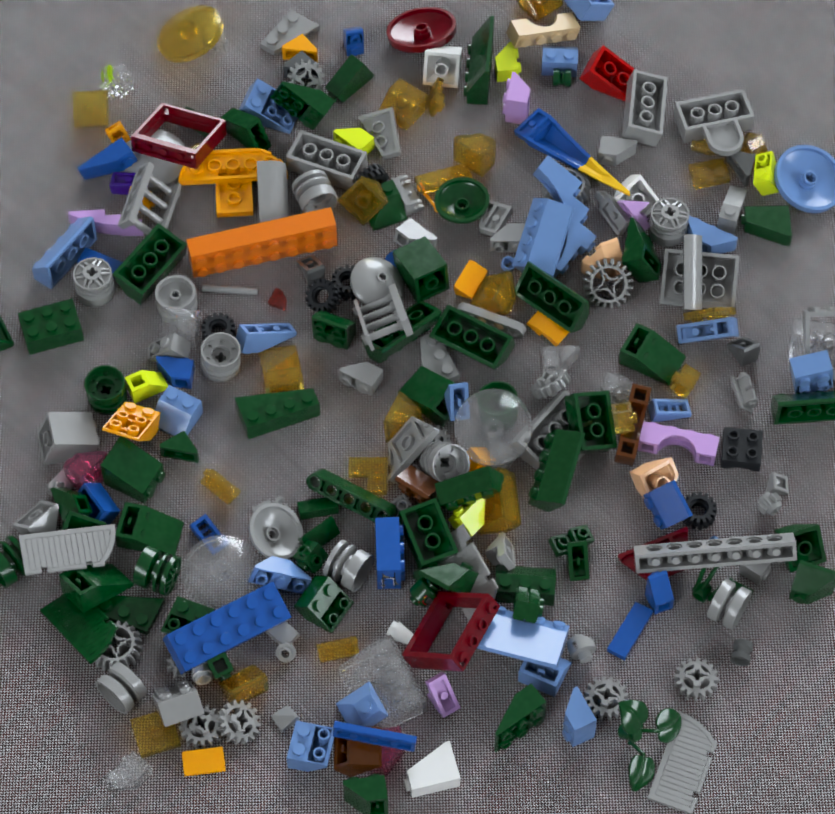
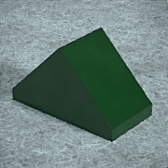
(179, 448)
(577, 560)

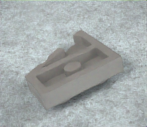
(494, 218)

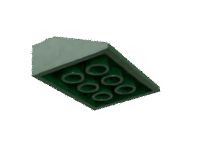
(479, 64)

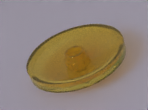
(190, 33)

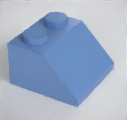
(559, 58)
(178, 411)
(579, 720)

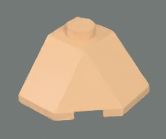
(608, 250)
(654, 474)

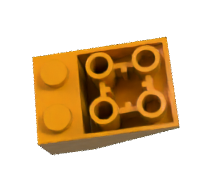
(134, 422)

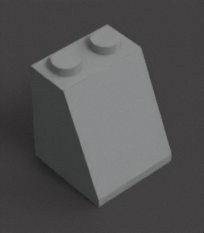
(65, 435)

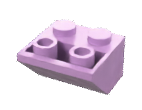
(516, 99)

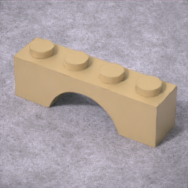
(524, 33)

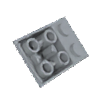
(177, 702)

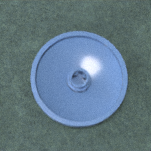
(806, 178)

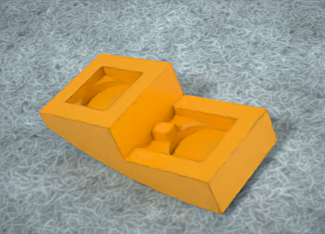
(545, 326)

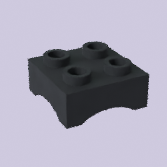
(741, 448)

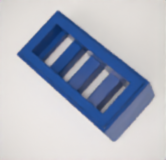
(201, 521)

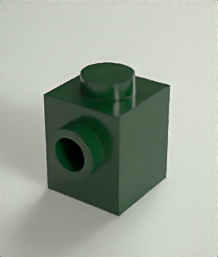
(220, 667)

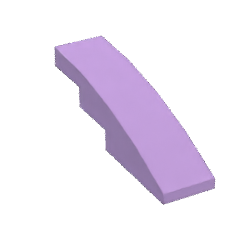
(105, 223)

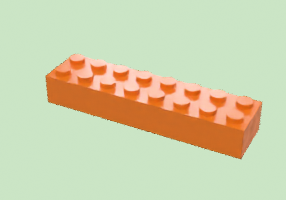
(262, 242)

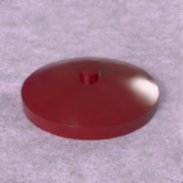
(421, 29)

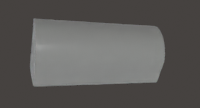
(272, 190)
(692, 272)

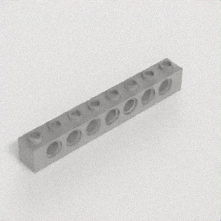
(715, 552)

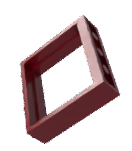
(145, 144)
(432, 622)

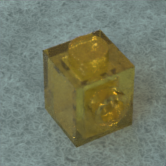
(684, 380)
(623, 417)

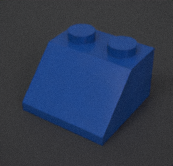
(100, 502)
(667, 505)

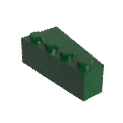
(276, 410)

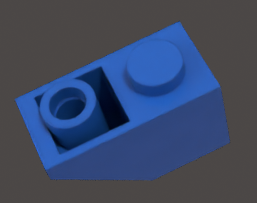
(353, 40)
(177, 371)
(659, 592)

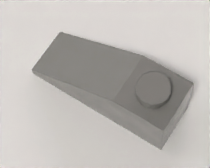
(731, 209)

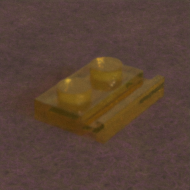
(709, 173)

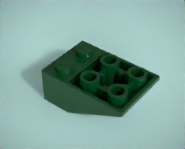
(303, 102)
(640, 254)
(650, 354)
(427, 392)
(146, 527)
(93, 585)
(523, 713)

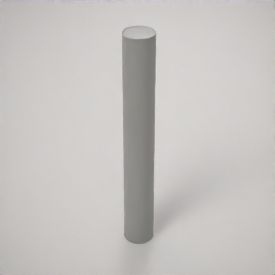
(229, 289)

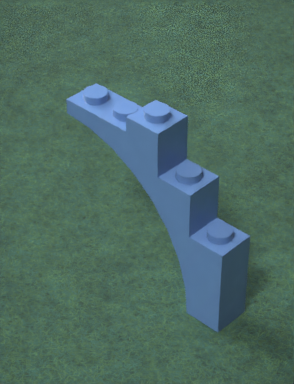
(563, 189)

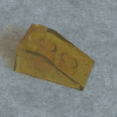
(281, 369)

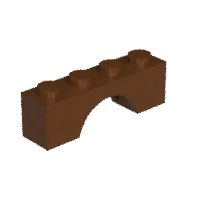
(629, 442)

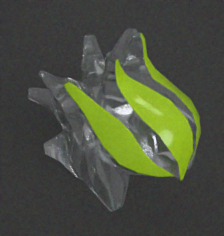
(116, 81)

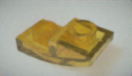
(436, 98)

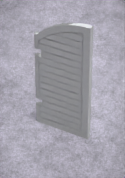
(66, 549)
(469, 554)
(683, 767)

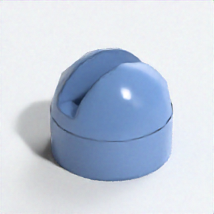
(505, 261)

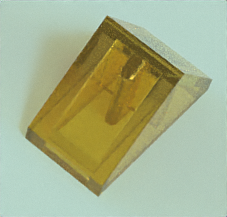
(754, 144)

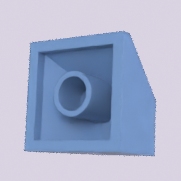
(362, 707)

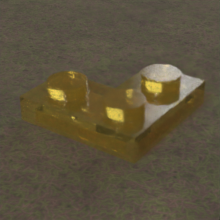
(710, 314)
(372, 468)

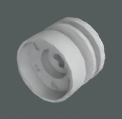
(314, 191)
(668, 222)
(93, 282)
(220, 357)
(454, 460)
(348, 565)

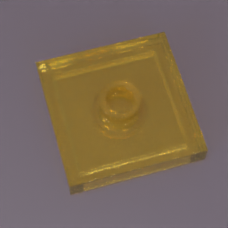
(153, 736)

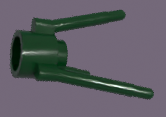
(702, 590)

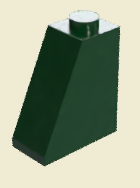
(348, 79)
(246, 129)
(768, 223)

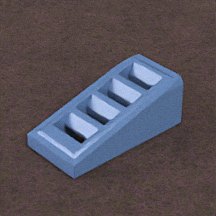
(658, 414)

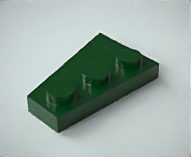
(136, 611)

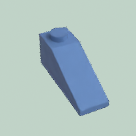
(707, 330)
(259, 337)

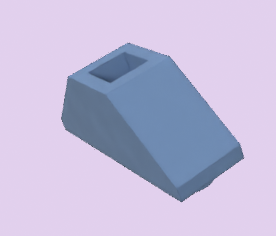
(713, 239)
(282, 572)

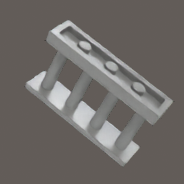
(138, 191)
(399, 316)

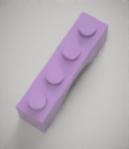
(656, 436)

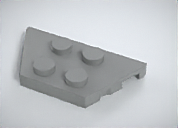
(408, 445)

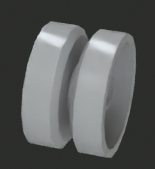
(176, 292)
(729, 604)
(121, 687)

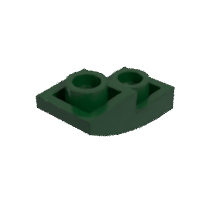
(579, 533)

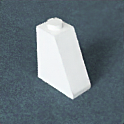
(434, 772)

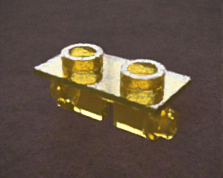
(219, 486)
(337, 649)

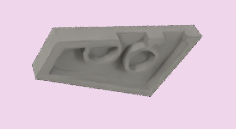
(289, 28)
(383, 128)
(437, 359)

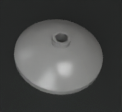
(367, 283)
(283, 527)

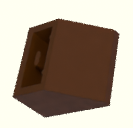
(416, 484)
(356, 757)

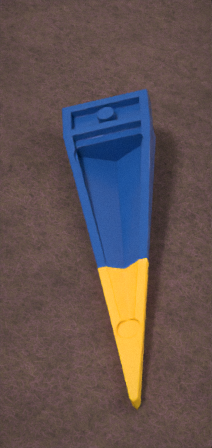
(547, 136)

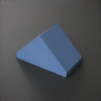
(454, 397)

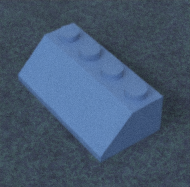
(543, 235)
(65, 252)

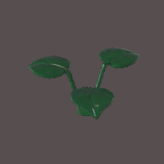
(633, 716)

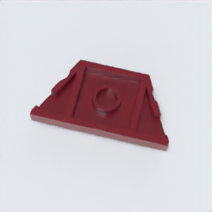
(627, 557)

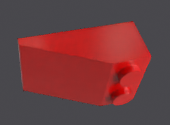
(607, 73)

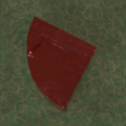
(278, 300)

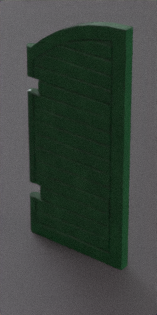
(85, 630)

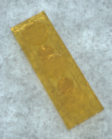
(433, 180)

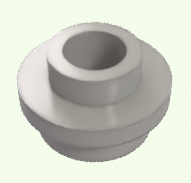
(286, 646)

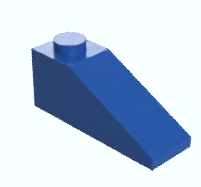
(112, 159)

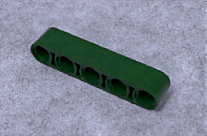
(343, 497)

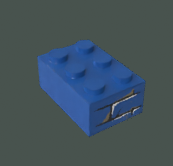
(389, 553)

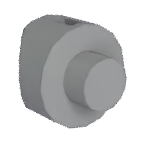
(584, 650)

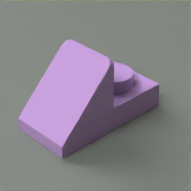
(633, 209)
(442, 695)

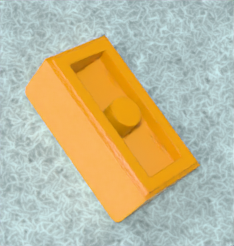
(470, 280)
(203, 761)

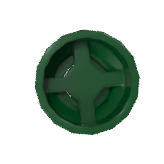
(566, 77)

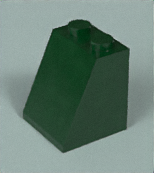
(422, 269)
(131, 470)

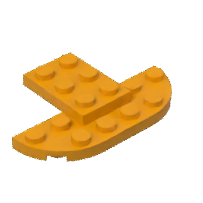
(233, 174)

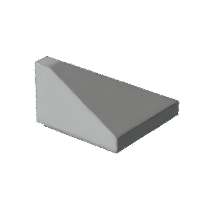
(778, 483)
(285, 718)

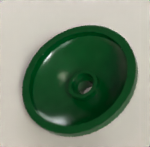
(462, 193)

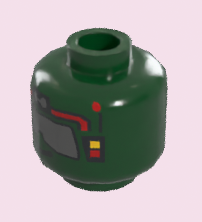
(423, 592)

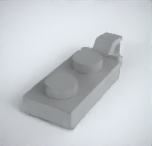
(612, 212)

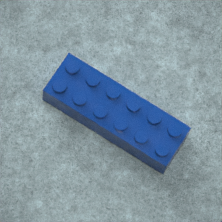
(226, 627)

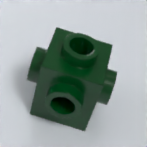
(310, 556)

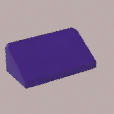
(121, 182)

